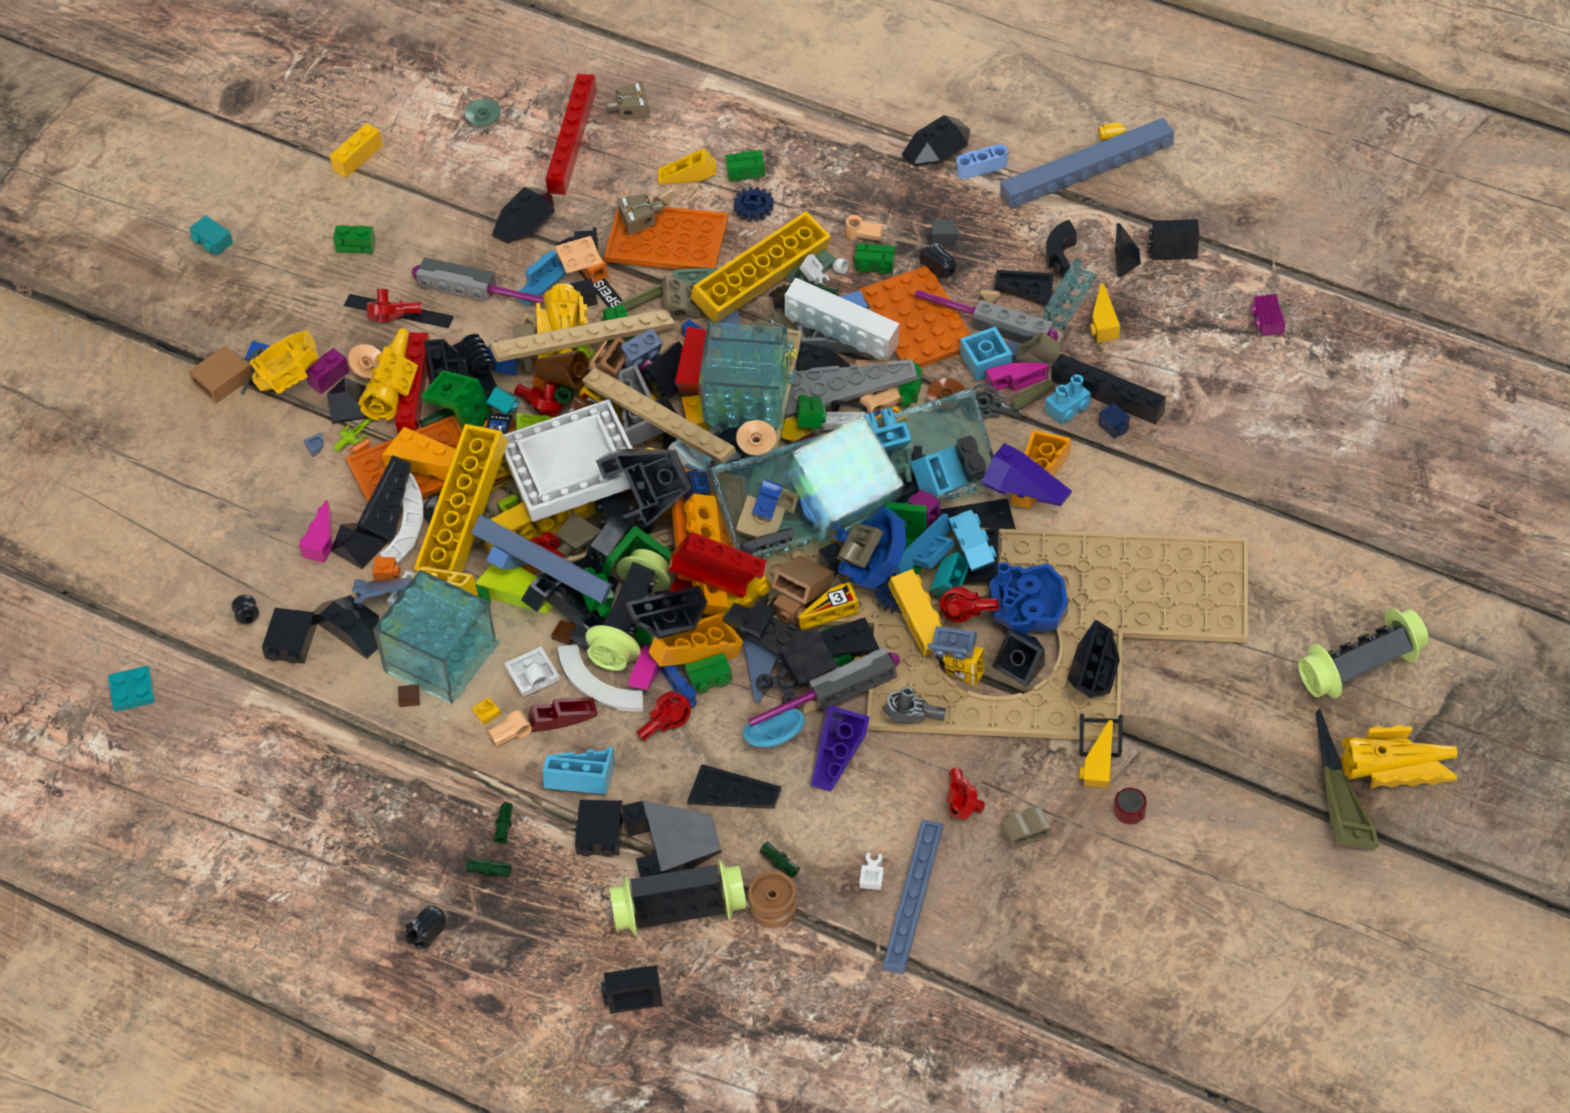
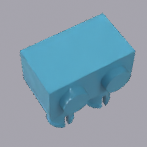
(1068, 400)
(892, 436)

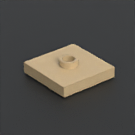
(754, 526)

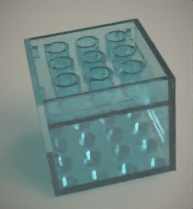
(745, 374)
(844, 477)
(436, 636)

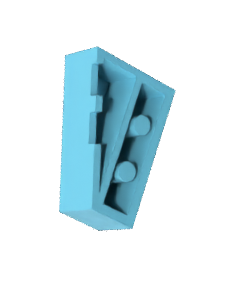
(580, 772)

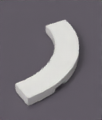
(411, 524)
(590, 686)

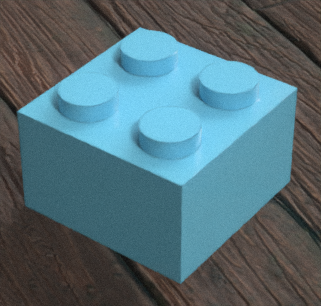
(984, 351)

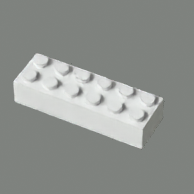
(841, 320)

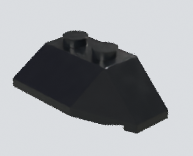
(937, 141)
(523, 214)
(442, 356)
(816, 356)
(669, 612)
(349, 623)
(1095, 662)

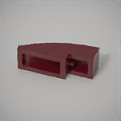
(561, 713)

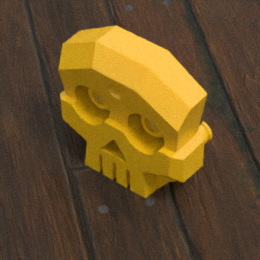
(285, 362)

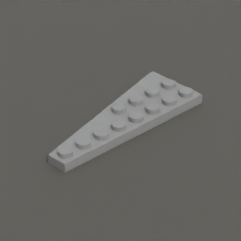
(849, 382)

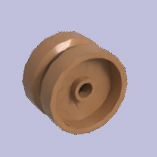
(772, 899)

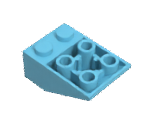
(939, 471)

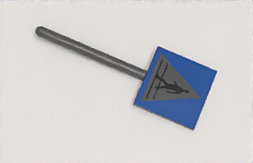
(254, 350)

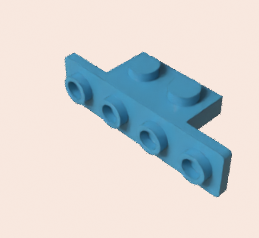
(543, 275)
(928, 547)

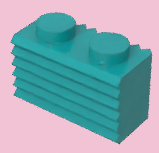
(210, 235)
(503, 400)
(949, 574)

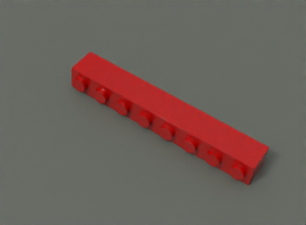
(571, 134)

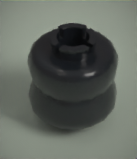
(245, 609)

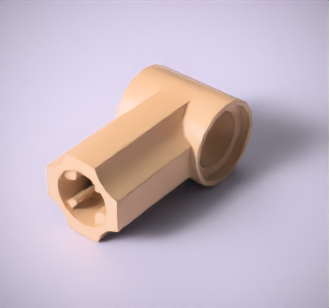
(857, 228)
(880, 400)
(514, 726)

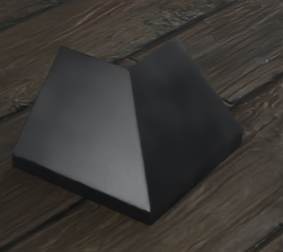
(1126, 252)
(344, 401)
(357, 544)
(1020, 657)

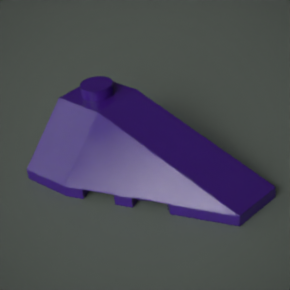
(1018, 474)
(837, 741)

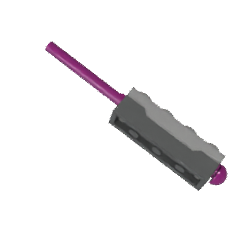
(464, 281)
(1009, 323)
(842, 683)

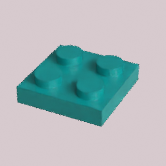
(131, 688)

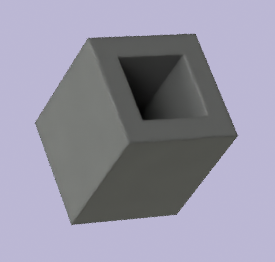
(944, 232)

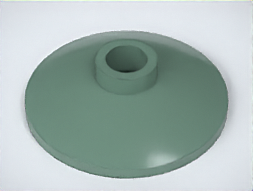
(482, 112)

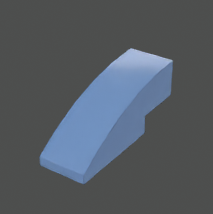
(503, 559)

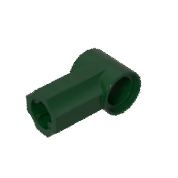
(563, 394)

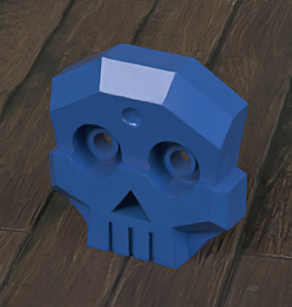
(886, 554)
(1016, 600)

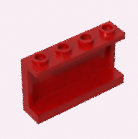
(716, 564)

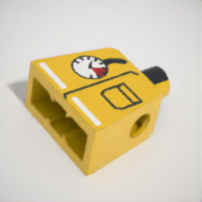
(966, 670)

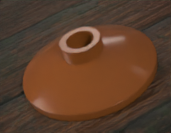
(943, 388)

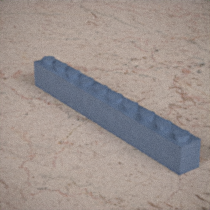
(1086, 163)

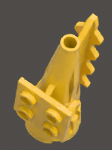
(562, 310)
(390, 377)
(1395, 759)

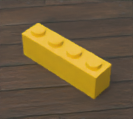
(915, 607)

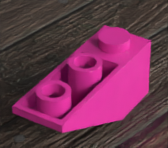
(318, 539)

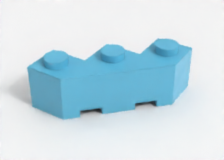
(972, 540)

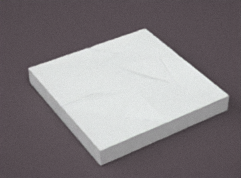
(558, 458)

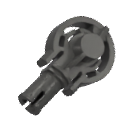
(989, 402)
(911, 707)

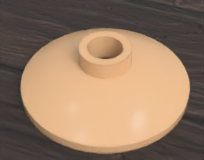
(363, 354)
(753, 431)

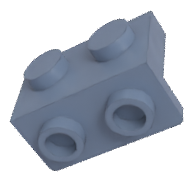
(642, 348)
(953, 642)

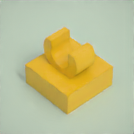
(486, 711)

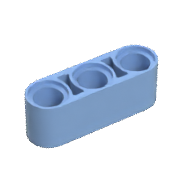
(981, 161)

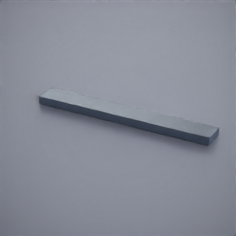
(542, 559)
(913, 897)

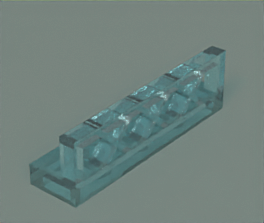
(1062, 294)

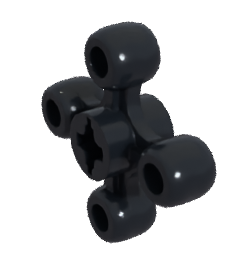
(779, 682)

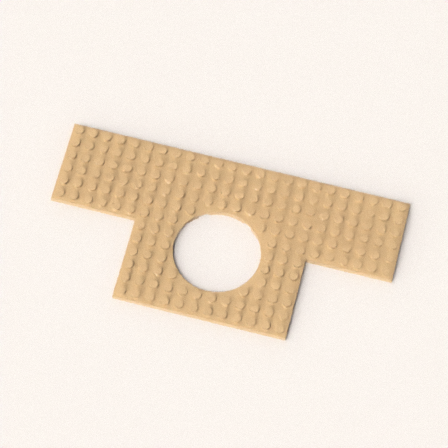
(1125, 581)

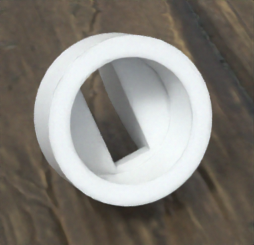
(840, 265)

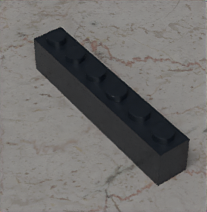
(1111, 389)

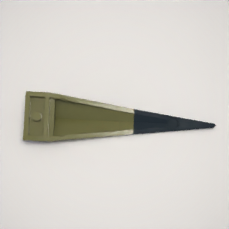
(1345, 810)

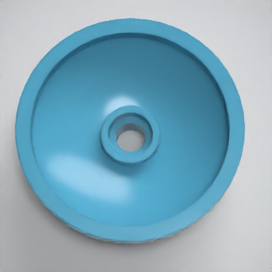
(775, 730)

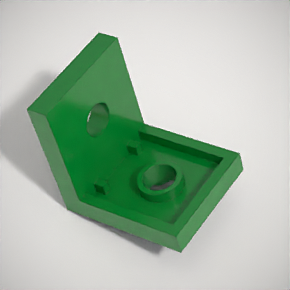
(464, 397)
(915, 526)
(632, 541)

